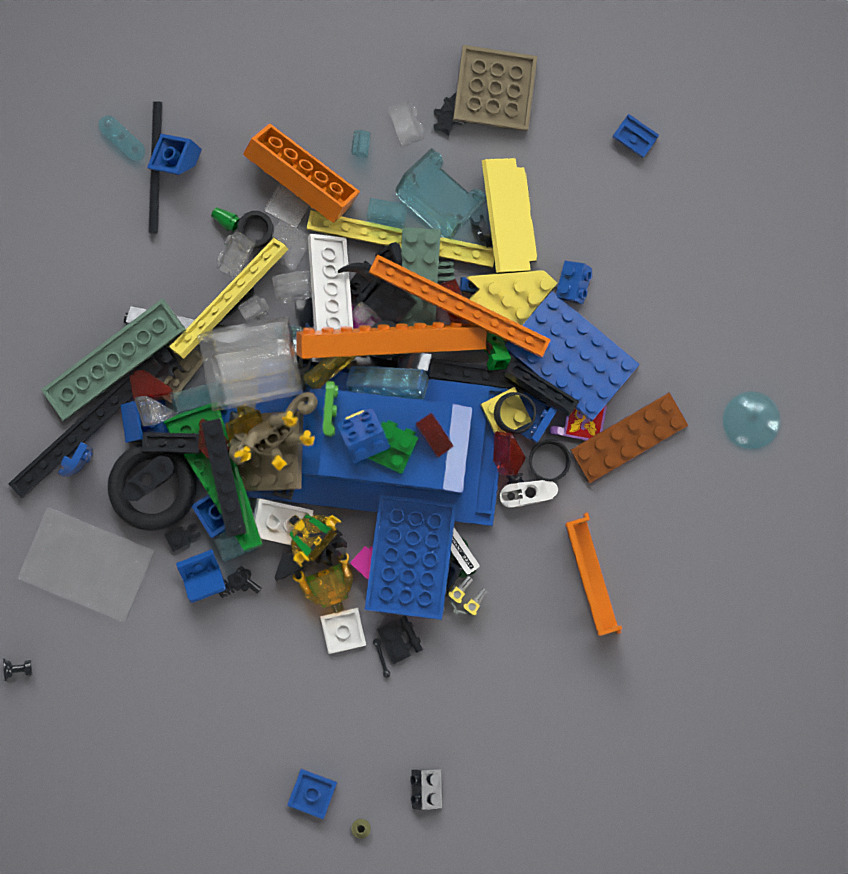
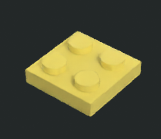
(512, 411)

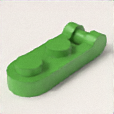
(330, 410)

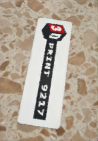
(463, 554)

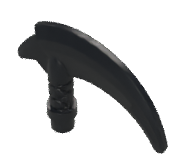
(363, 269)

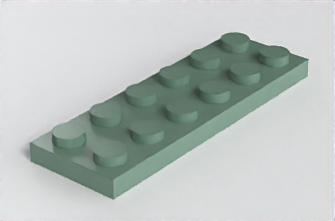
(421, 255)

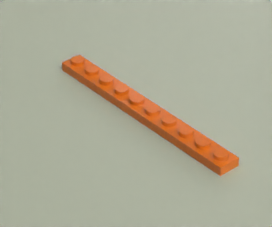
(459, 306)

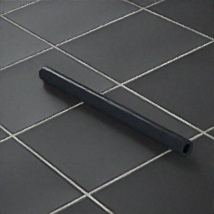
(155, 175)

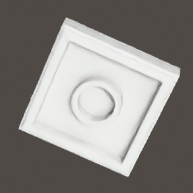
(343, 631)

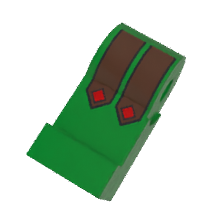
(497, 352)

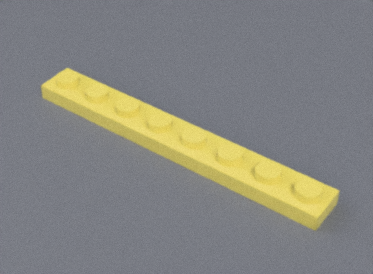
(229, 297)

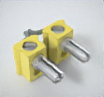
(457, 594)

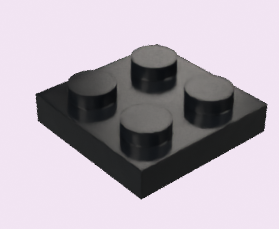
(390, 302)

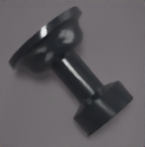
(9, 669)

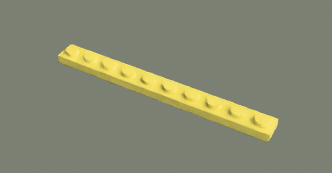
(385, 235)

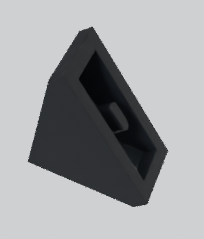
(288, 566)

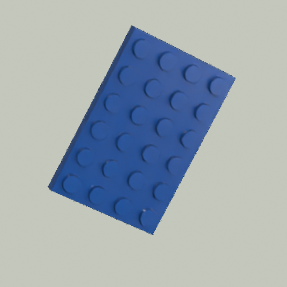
(577, 357)
(410, 557)

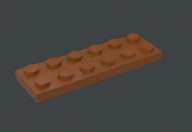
(629, 437)

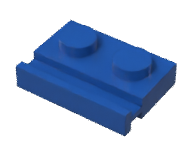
(635, 136)

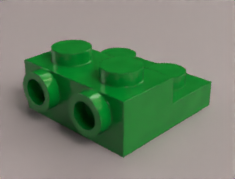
(401, 447)

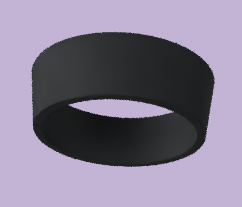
(497, 417)
(562, 447)

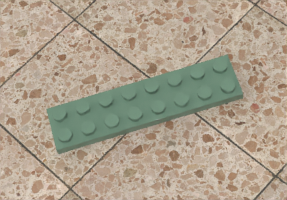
(113, 359)

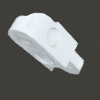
(544, 491)

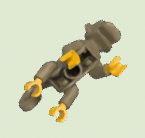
(270, 433)

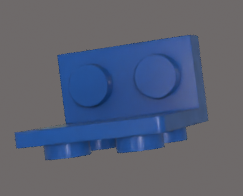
(544, 415)

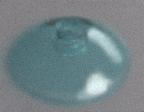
(740, 427)

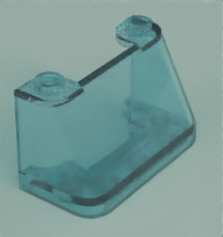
(438, 196)

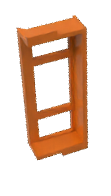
(592, 576)

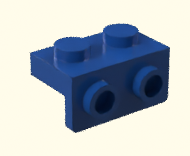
(574, 281)

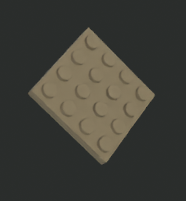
(495, 88)
(261, 475)

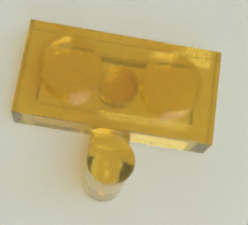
(246, 421)

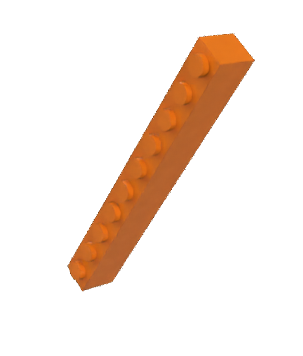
(389, 339)

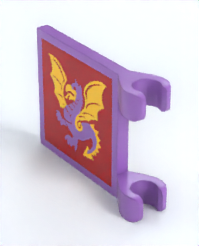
(579, 427)

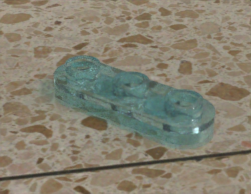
(125, 145)

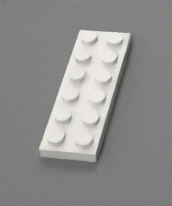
(329, 288)

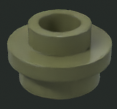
(356, 833)

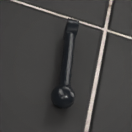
(377, 642)

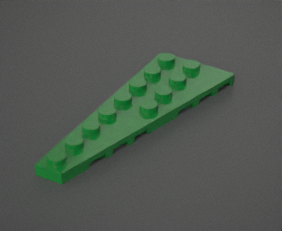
(190, 423)

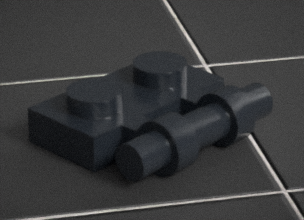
(394, 642)

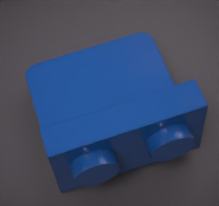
(363, 435)
(201, 576)

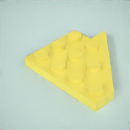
(512, 294)

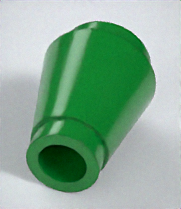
(226, 219)

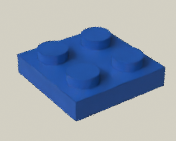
(312, 793)

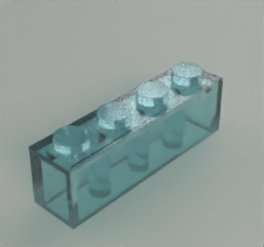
(388, 381)

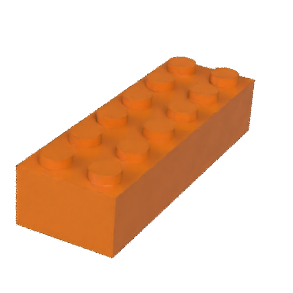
(301, 173)

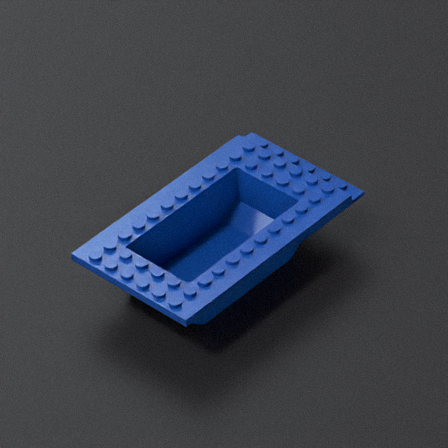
(457, 477)

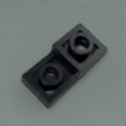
(304, 311)

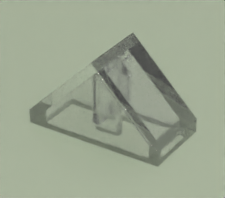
(152, 412)

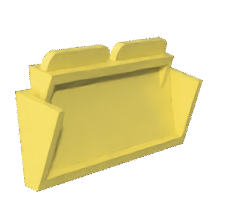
(509, 215)

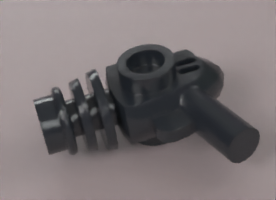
(240, 580)

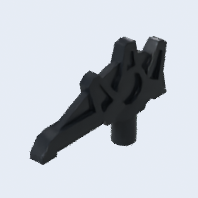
(445, 116)

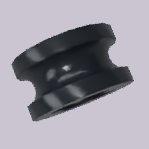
(515, 479)

